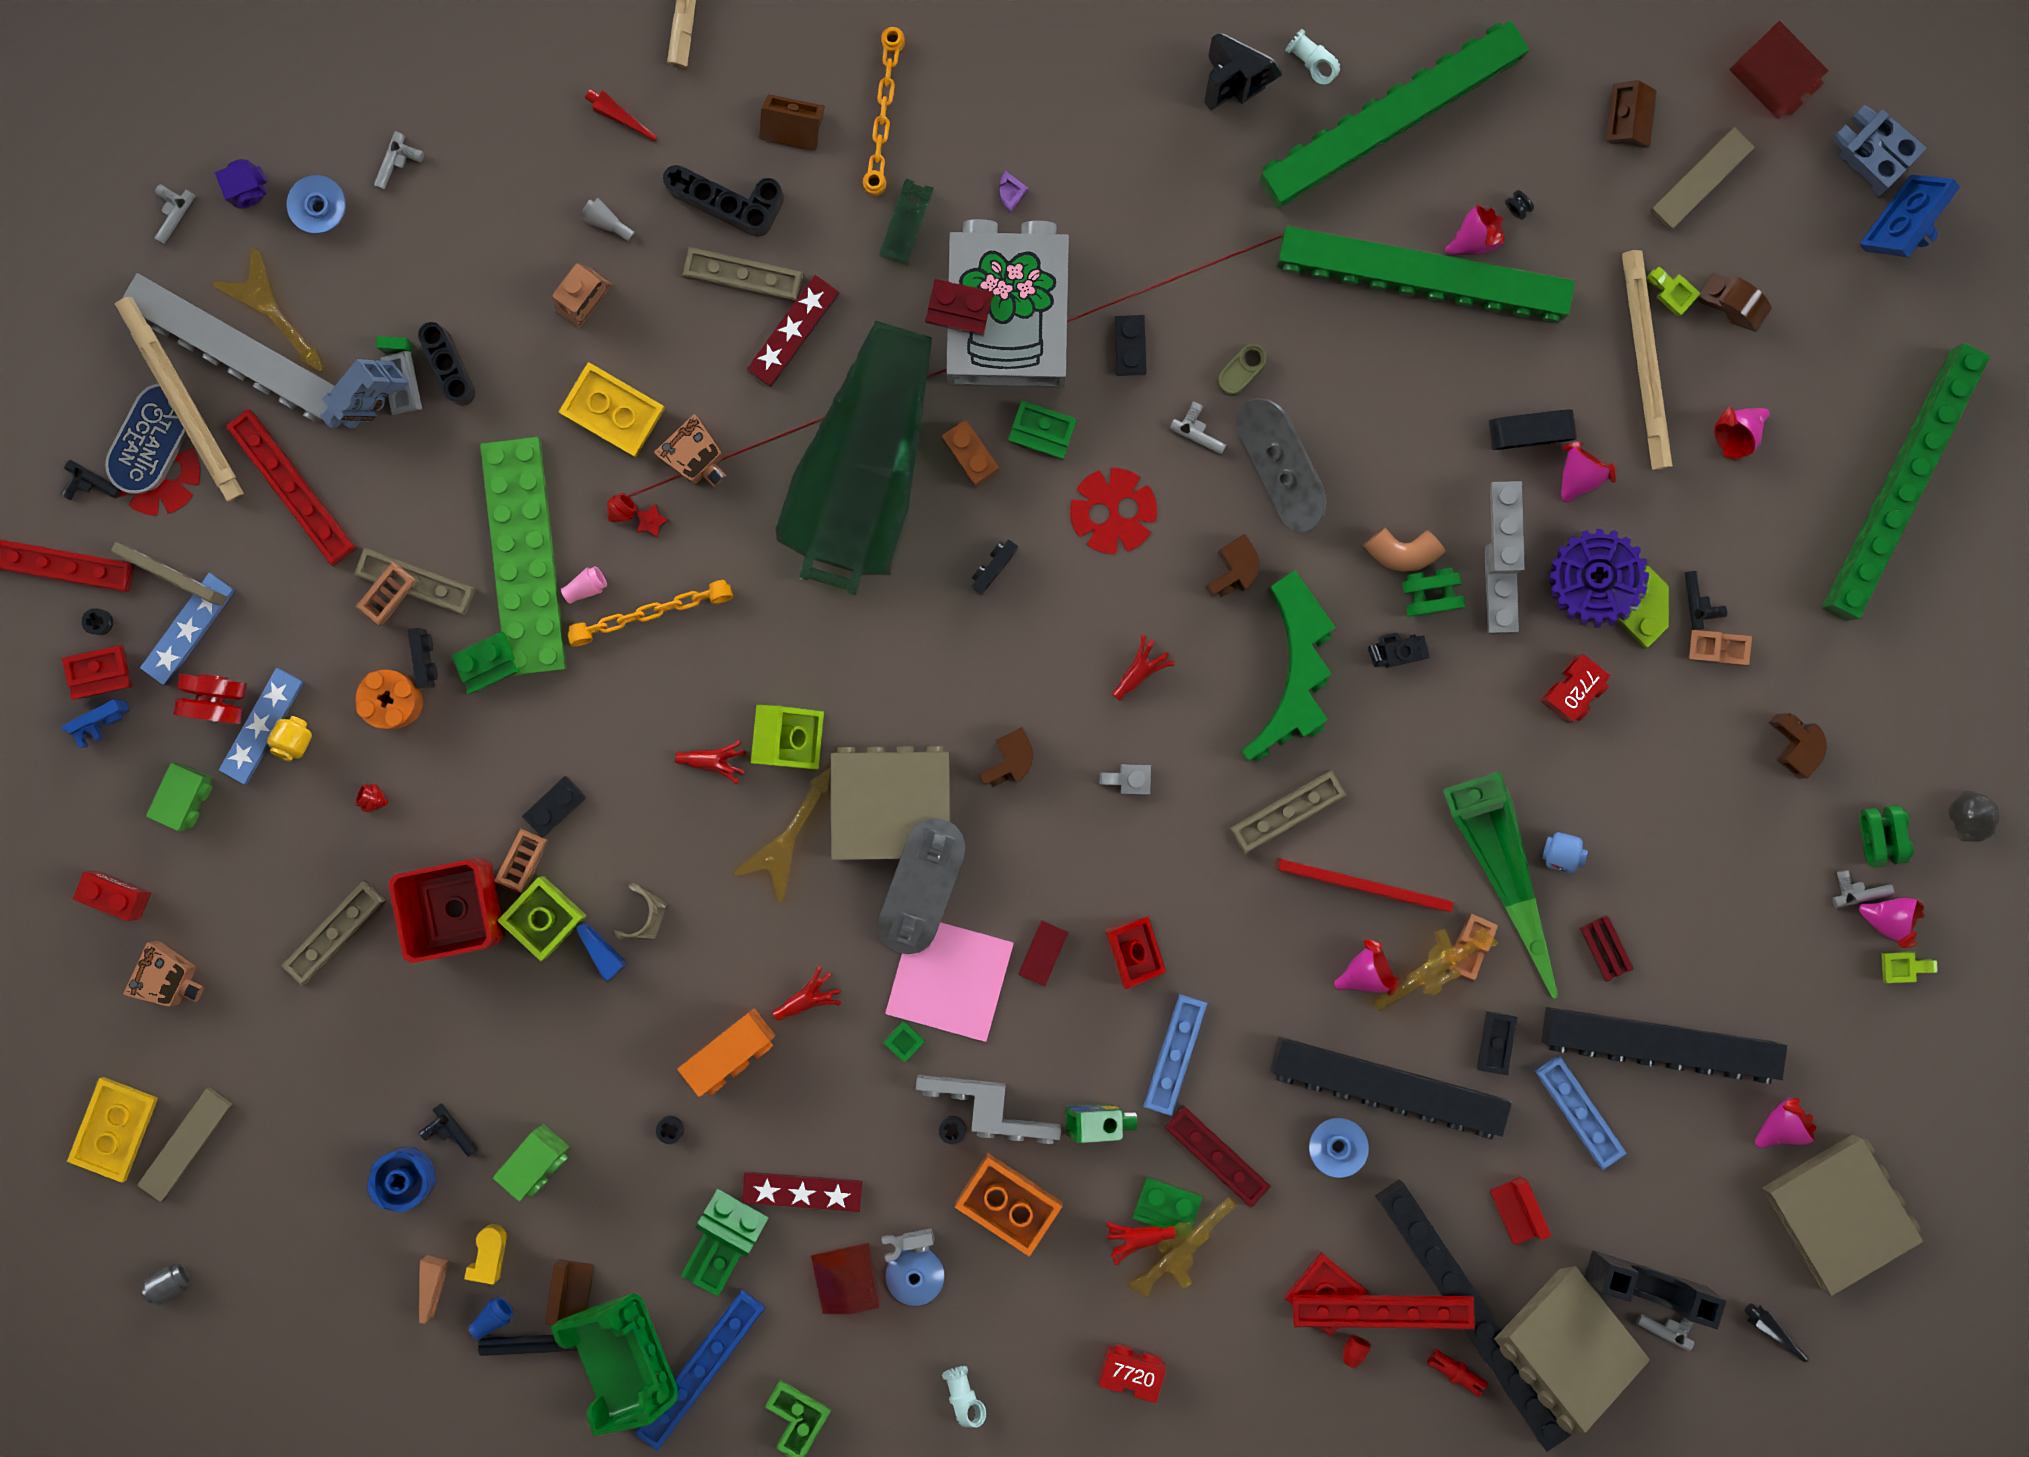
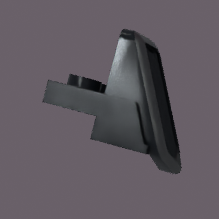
(1237, 71)

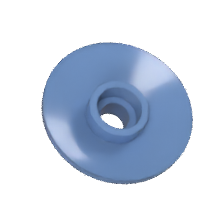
(306, 195)
(1349, 1158)
(924, 1264)

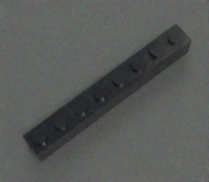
(1665, 1044)
(1391, 1087)

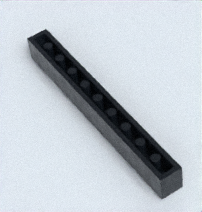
(1452, 1282)

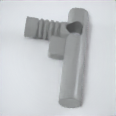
(396, 158)
(172, 209)
(1196, 430)
(1858, 891)
(1669, 1331)

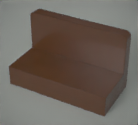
(1631, 113)
(791, 122)
(568, 1290)

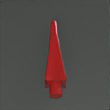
(608, 107)

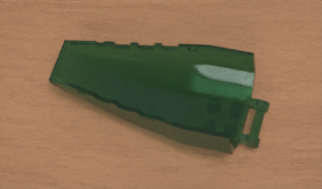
(859, 471)

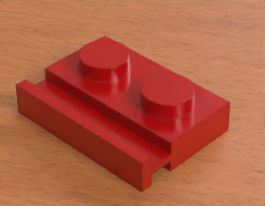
(97, 672)

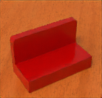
(1520, 1211)

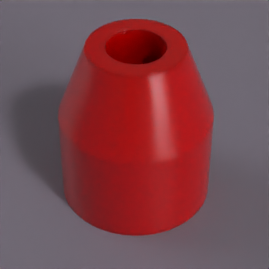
(1355, 1351)

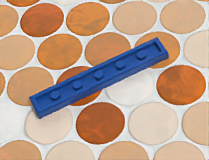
(704, 1365)

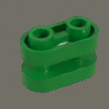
(1418, 584)
(1895, 824)

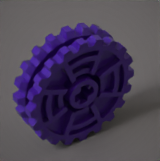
(1602, 555)

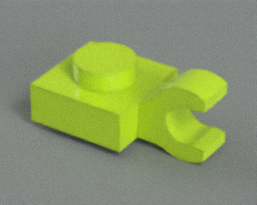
(1676, 293)
(1902, 967)

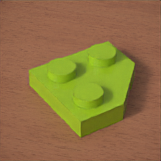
(1653, 613)

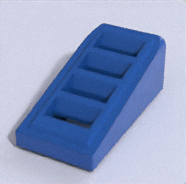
(604, 956)

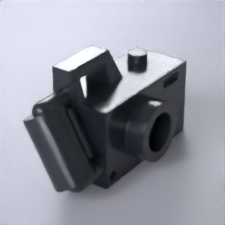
(1398, 652)

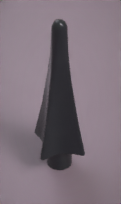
(1765, 1322)

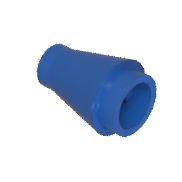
(493, 1316)

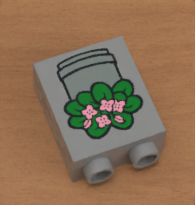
(1028, 308)

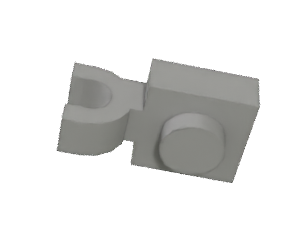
(1132, 779)
(916, 1241)

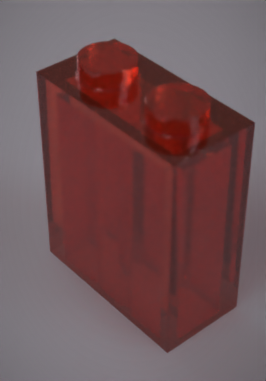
(1779, 71)

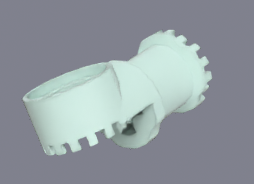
(1312, 56)
(963, 1397)

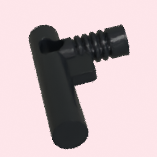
(86, 482)
(1700, 604)
(447, 1130)

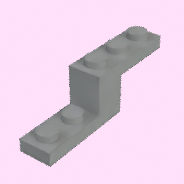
(1504, 557)
(988, 1108)

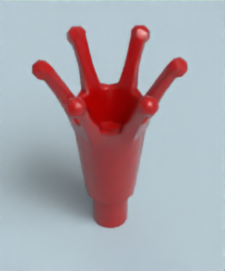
(1140, 669)
(713, 760)
(807, 998)
(1137, 1238)

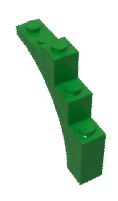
(1297, 709)

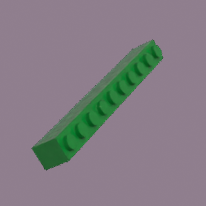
(1394, 114)
(1425, 274)
(1906, 482)

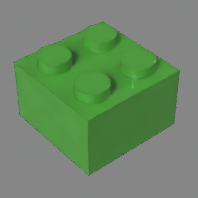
(527, 1167)

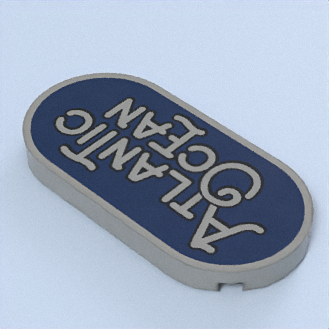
(145, 443)

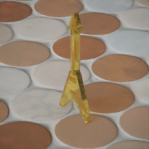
(259, 295)
(778, 853)

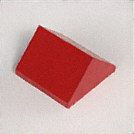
(1135, 952)

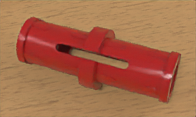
(1457, 1372)

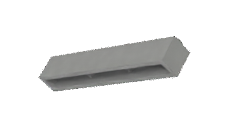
(231, 347)

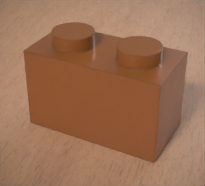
(970, 453)

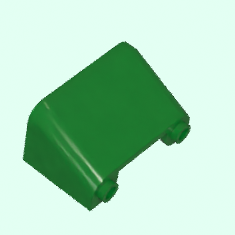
(621, 1362)

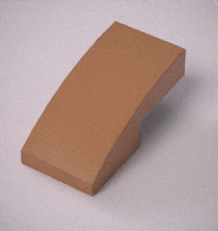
(1720, 648)
(1470, 965)

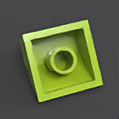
(787, 736)

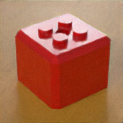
(422, 912)

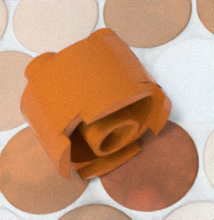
(372, 702)

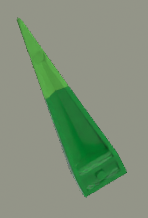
(1492, 831)

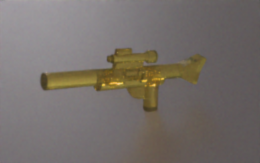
(1434, 973)
(1179, 1258)

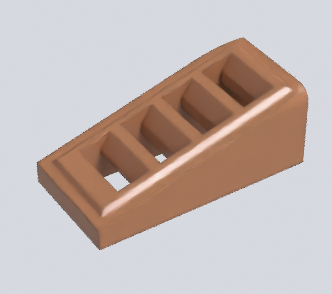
(365, 603)
(506, 868)
(431, 1281)

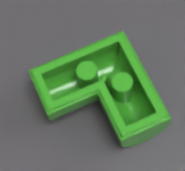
(804, 1415)

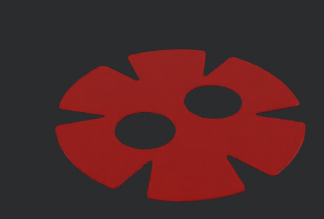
(170, 491)
(1128, 529)

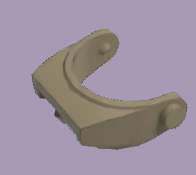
(656, 912)

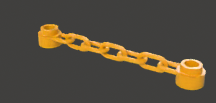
(893, 48)
(718, 593)

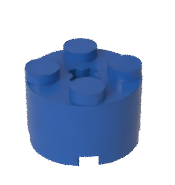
(384, 1176)

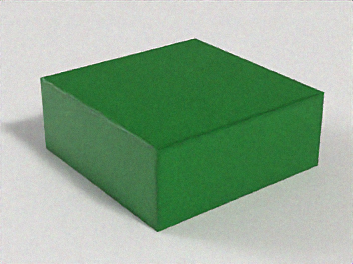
(393, 344)
(904, 1041)

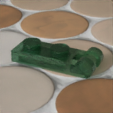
(906, 222)

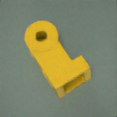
(491, 1248)

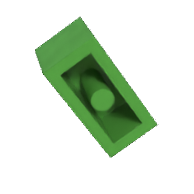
(180, 797)

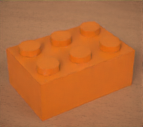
(727, 1054)
(1008, 1204)

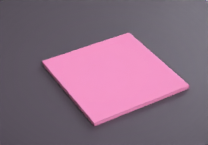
(952, 982)

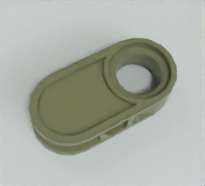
(1238, 373)

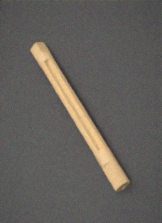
(681, 33)
(1647, 360)
(179, 399)

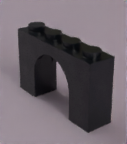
(1628, 1279)

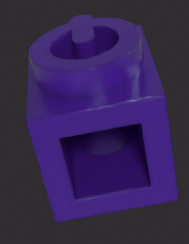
(242, 183)

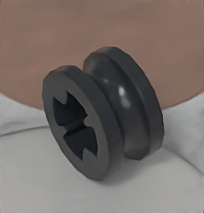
(1519, 204)
(89, 615)
(671, 1120)
(961, 1130)

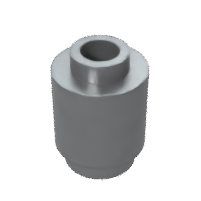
(166, 1284)

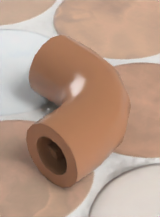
(1404, 556)

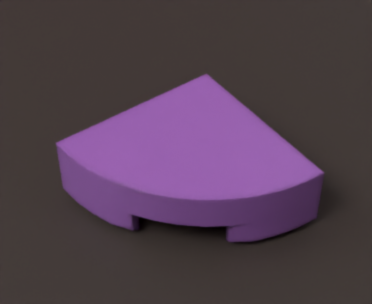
(1011, 191)

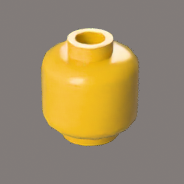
(289, 738)

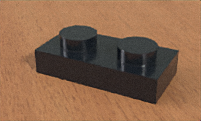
(1130, 345)
(1001, 555)
(420, 647)
(554, 806)
(1497, 1043)

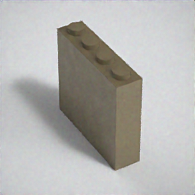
(883, 797)
(1843, 1214)
(1572, 1350)

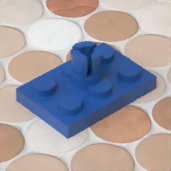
(1910, 216)

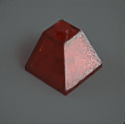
(846, 1280)

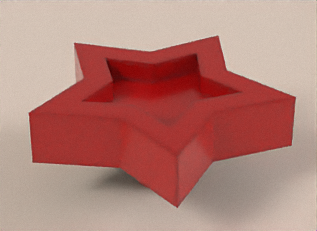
(651, 520)

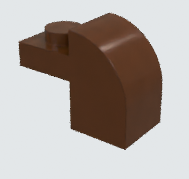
(1738, 299)
(1242, 565)
(1806, 746)
(1017, 756)

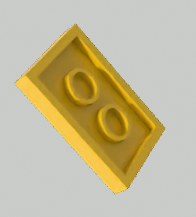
(612, 409)
(112, 1129)

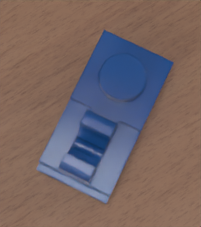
(106, 714)

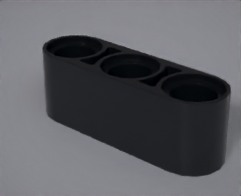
(436, 354)
(1532, 429)

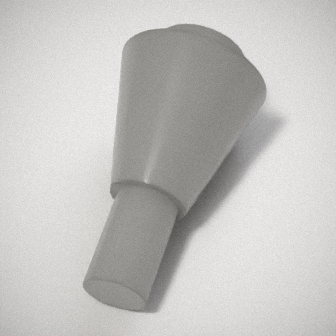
(600, 216)

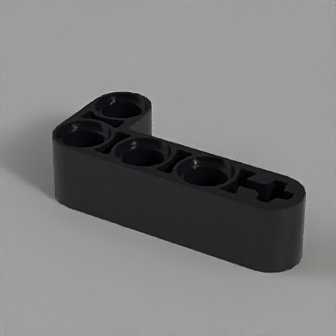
(721, 196)

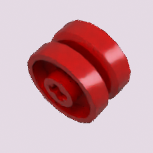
(209, 698)

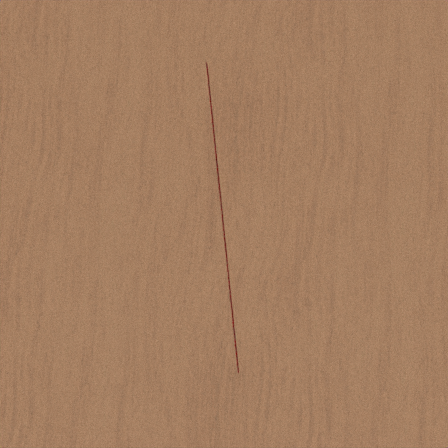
(943, 370)

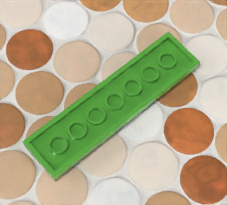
(523, 554)

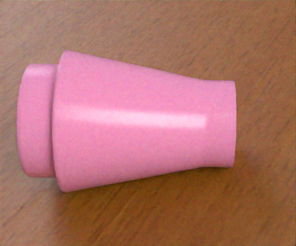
(586, 584)

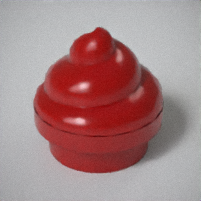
(620, 508)
(370, 798)

